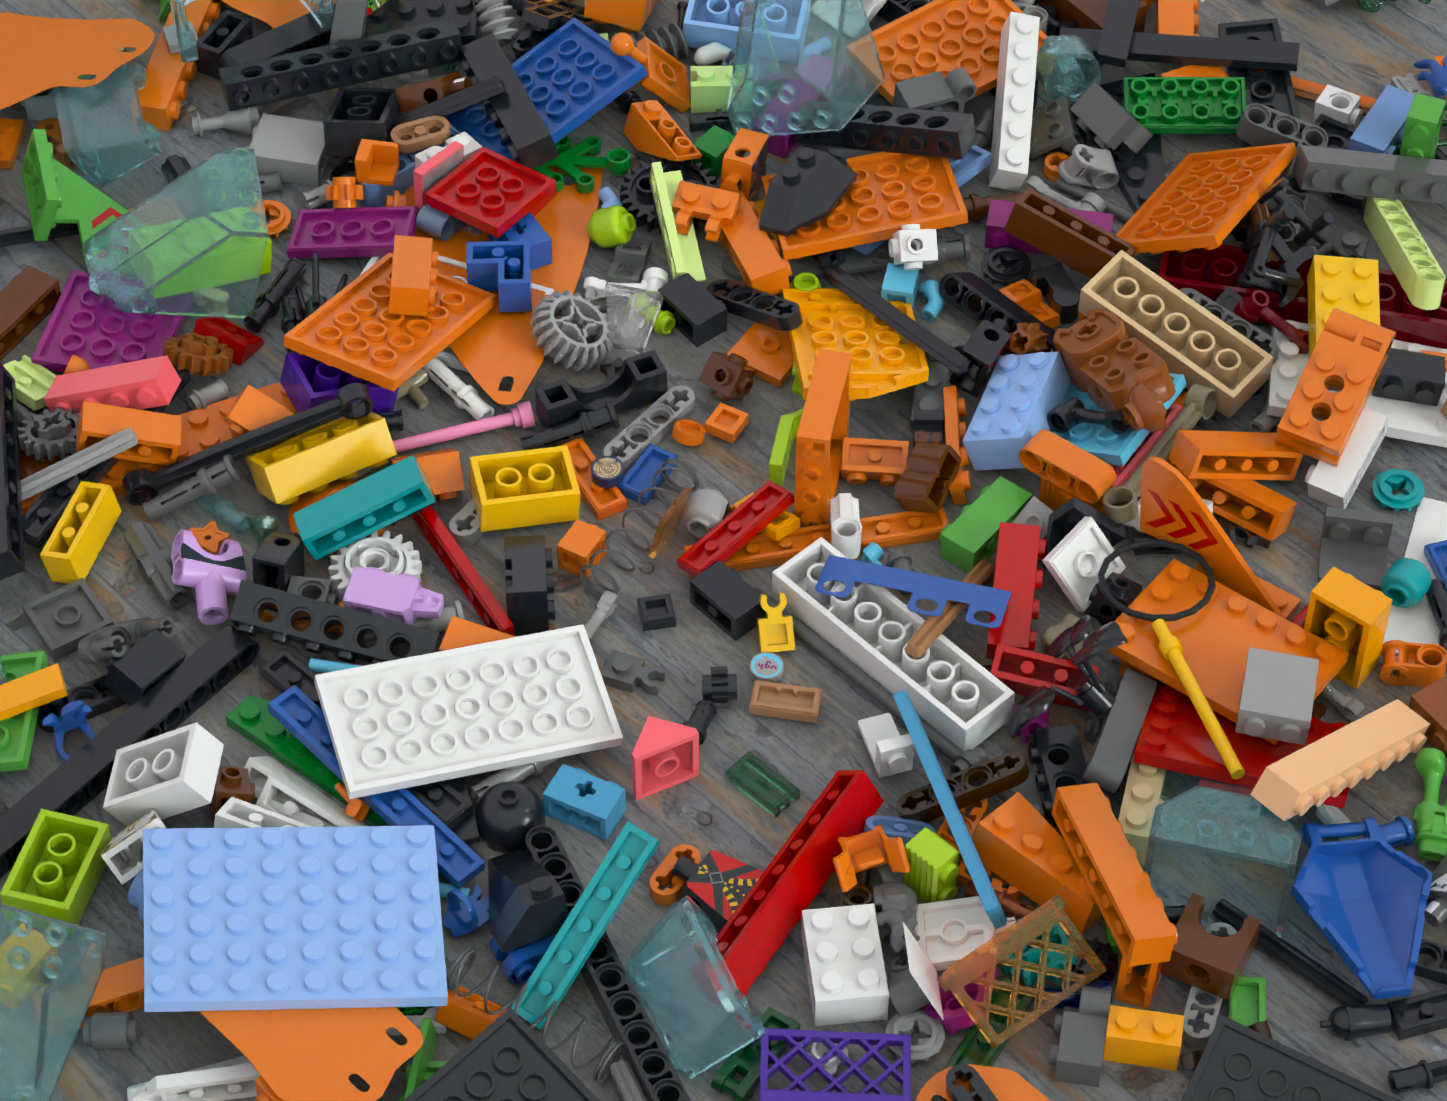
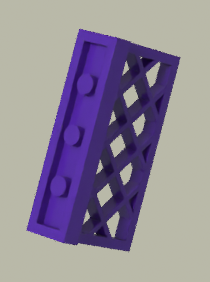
(828, 1039)

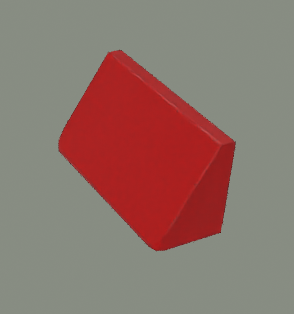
(240, 340)

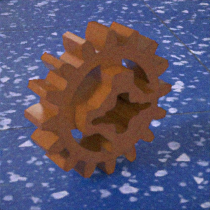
(198, 354)

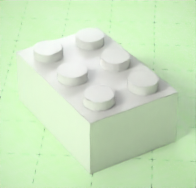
(164, 774)
(844, 965)

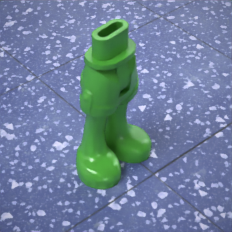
(1429, 815)

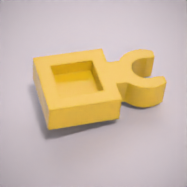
(775, 630)

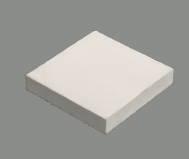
(1078, 560)

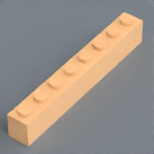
(1340, 760)

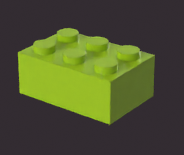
(58, 866)

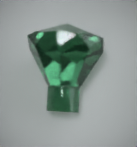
(262, 526)

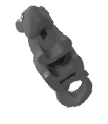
(894, 905)

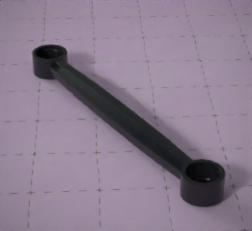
(248, 443)

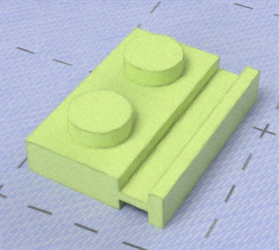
(31, 382)

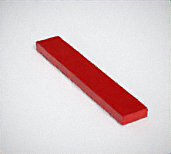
(462, 571)

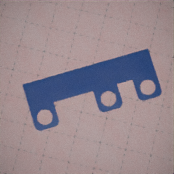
(920, 585)

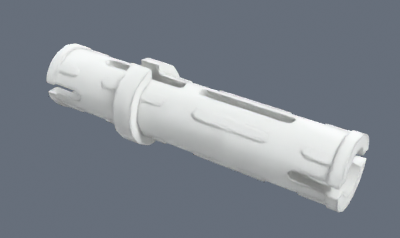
(464, 395)

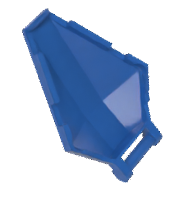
(1365, 902)

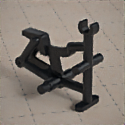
(1266, 237)

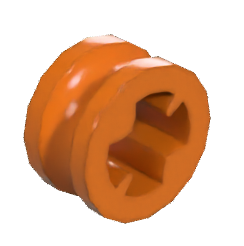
(1051, 165)

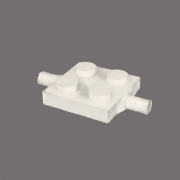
(954, 929)

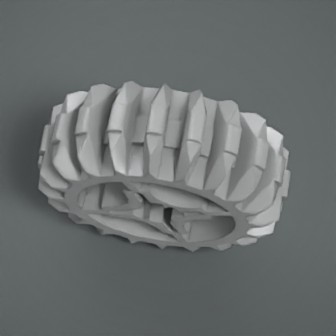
(568, 335)

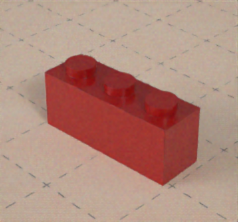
(1029, 670)

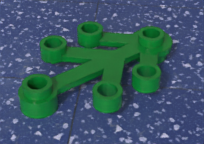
(616, 160)

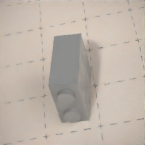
(291, 148)
(1277, 696)

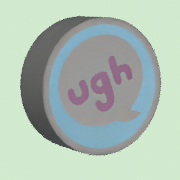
(767, 667)

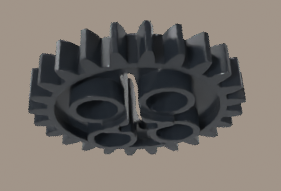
(637, 192)

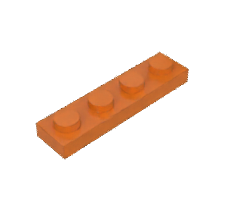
(955, 430)

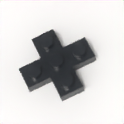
(552, 14)

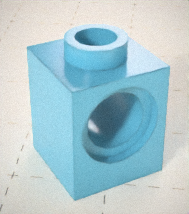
(900, 284)

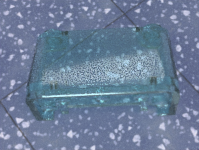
(105, 124)
(692, 990)

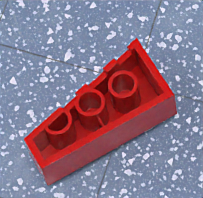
(1017, 572)

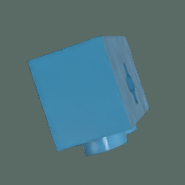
(584, 801)

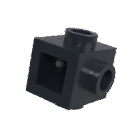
(1122, 590)

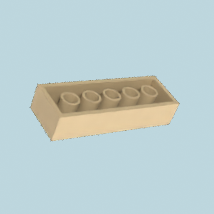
(1179, 331)

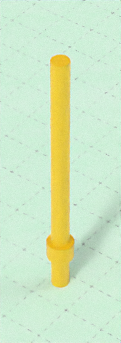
(1172, 651)

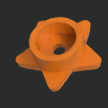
(210, 531)

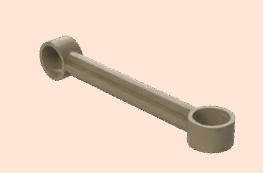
(1199, 404)

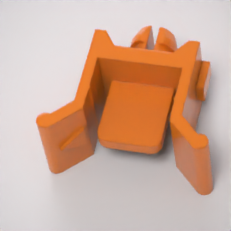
(866, 852)

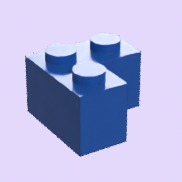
(502, 268)

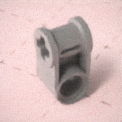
(1090, 168)

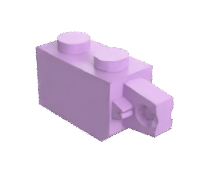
(391, 596)

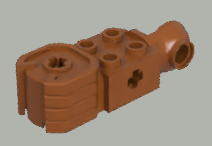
(1116, 369)

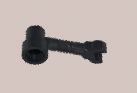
(1064, 416)

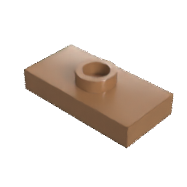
(785, 701)

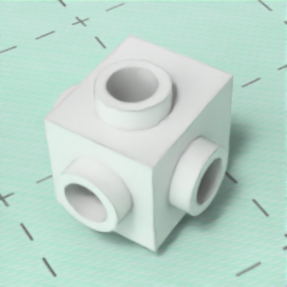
(923, 243)

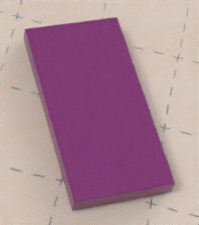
(350, 231)

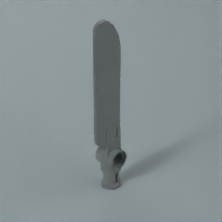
(876, 260)

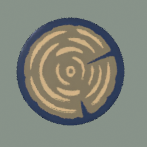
(607, 471)

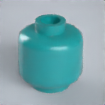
(1406, 582)

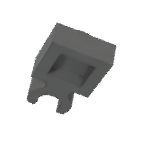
(629, 671)

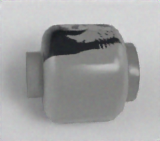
(705, 511)

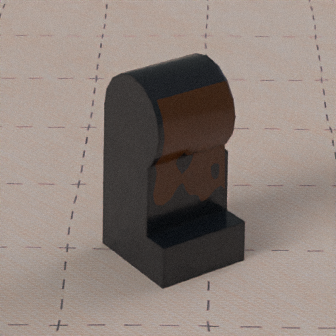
(1057, 291)
(927, 426)

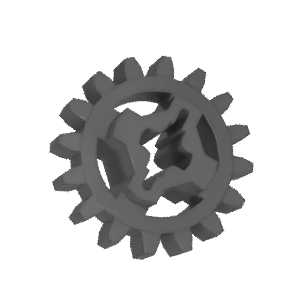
(49, 434)

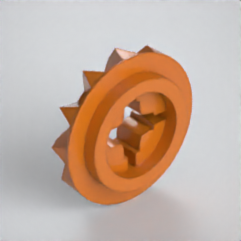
(279, 216)

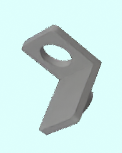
(1035, 514)

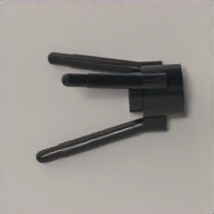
(316, 299)

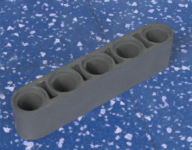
(1120, 730)

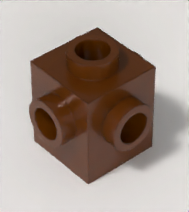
(728, 376)
(231, 783)

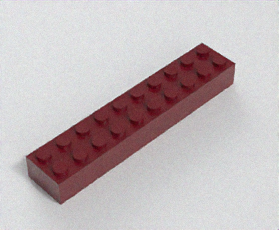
(1218, 268)

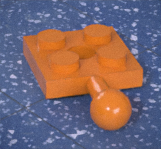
(665, 73)

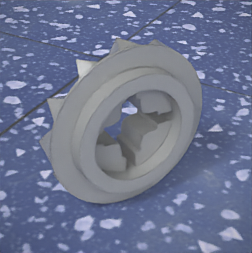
(929, 1031)

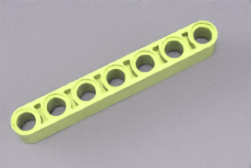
(1405, 251)

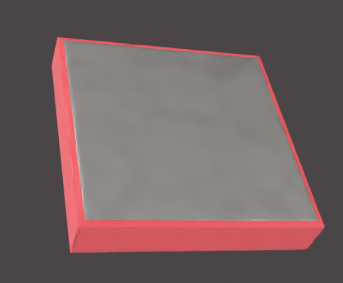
(435, 170)

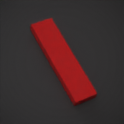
(736, 528)

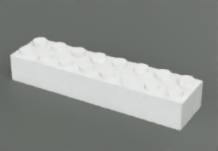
(872, 632)

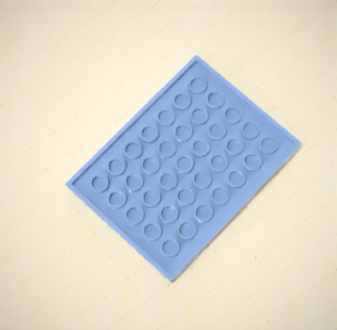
(292, 918)

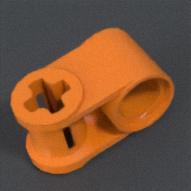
(1416, 664)

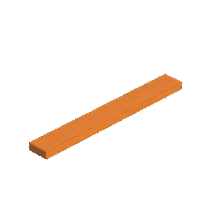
(884, 530)

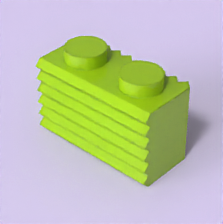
(932, 867)

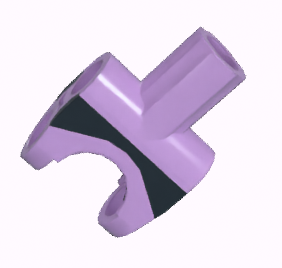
(208, 574)

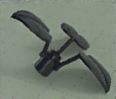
(1089, 689)

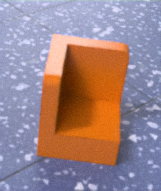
(377, 162)

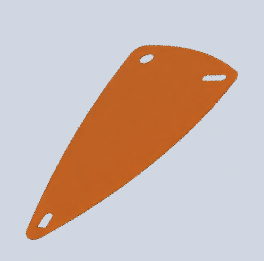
(502, 340)

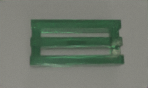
(758, 788)

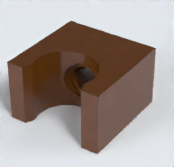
(1207, 959)

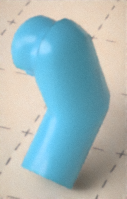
(935, 300)

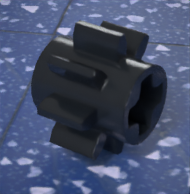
(719, 687)

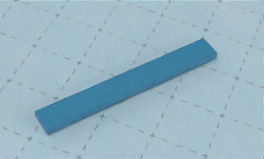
(950, 810)

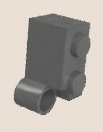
(936, 91)
(1109, 120)
(1082, 1038)

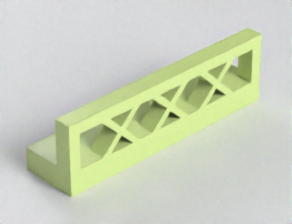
(681, 250)

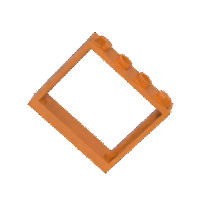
(821, 437)

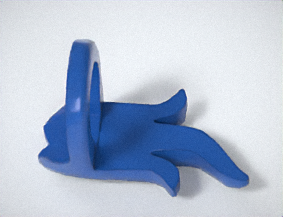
(1437, 78)
(71, 717)
(468, 914)

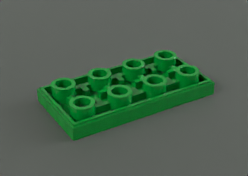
(1186, 103)

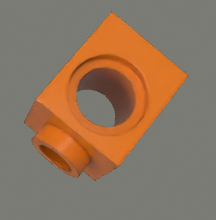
(579, 545)

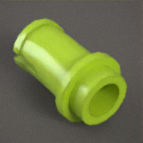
(664, 322)

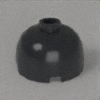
(507, 815)

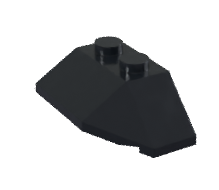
(805, 190)

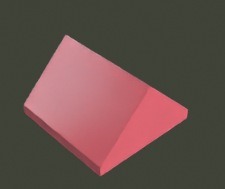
(664, 756)

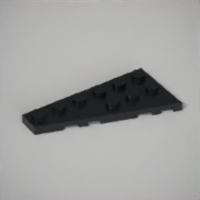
(1140, 172)
(1256, 1068)

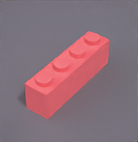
(127, 385)

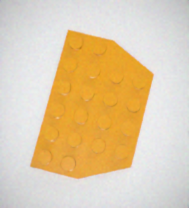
(835, 322)

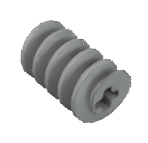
(494, 20)

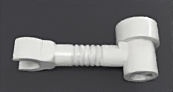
(653, 279)

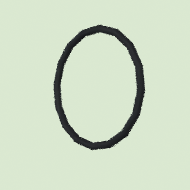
(1153, 543)

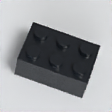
(358, 116)

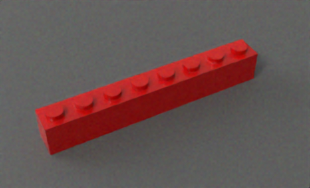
(795, 876)

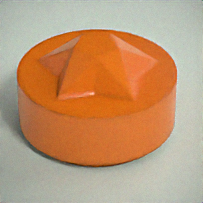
(688, 432)

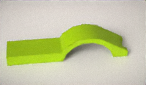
(784, 437)

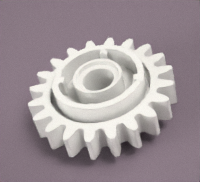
(378, 552)

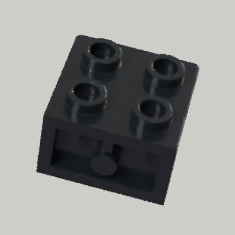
(1070, 514)

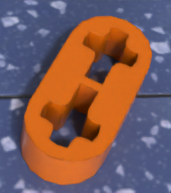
(664, 875)

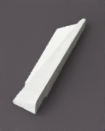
(293, 797)
(212, 1082)

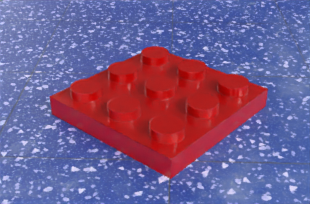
(490, 192)

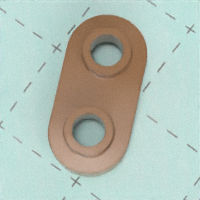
(421, 134)

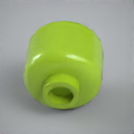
(611, 226)

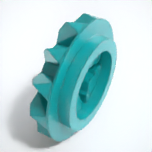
(1396, 479)

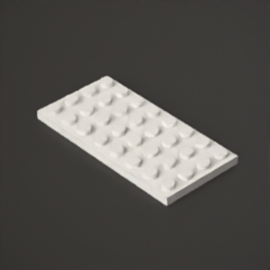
(467, 711)

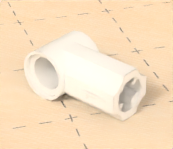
(845, 525)

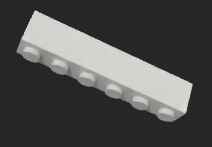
(1014, 101)

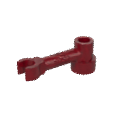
(1256, 307)

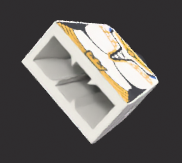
(130, 845)

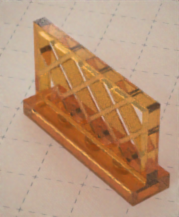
(997, 952)

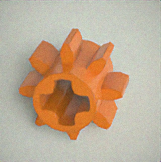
(344, 192)

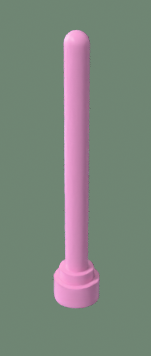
(519, 416)

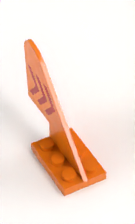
(1177, 514)

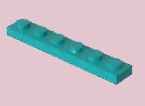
(587, 922)

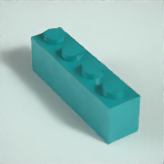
(364, 507)

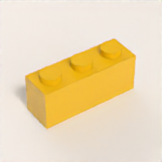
(80, 532)

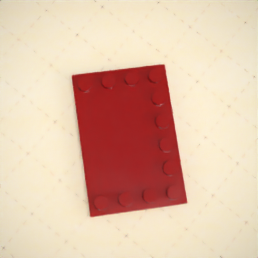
(1179, 742)

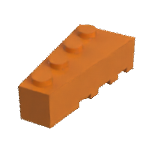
(1034, 859)

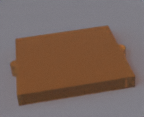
(669, 522)

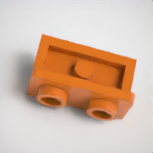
(873, 460)

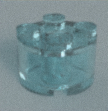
(1066, 67)

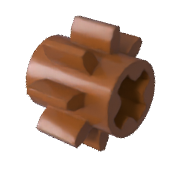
(1028, 339)

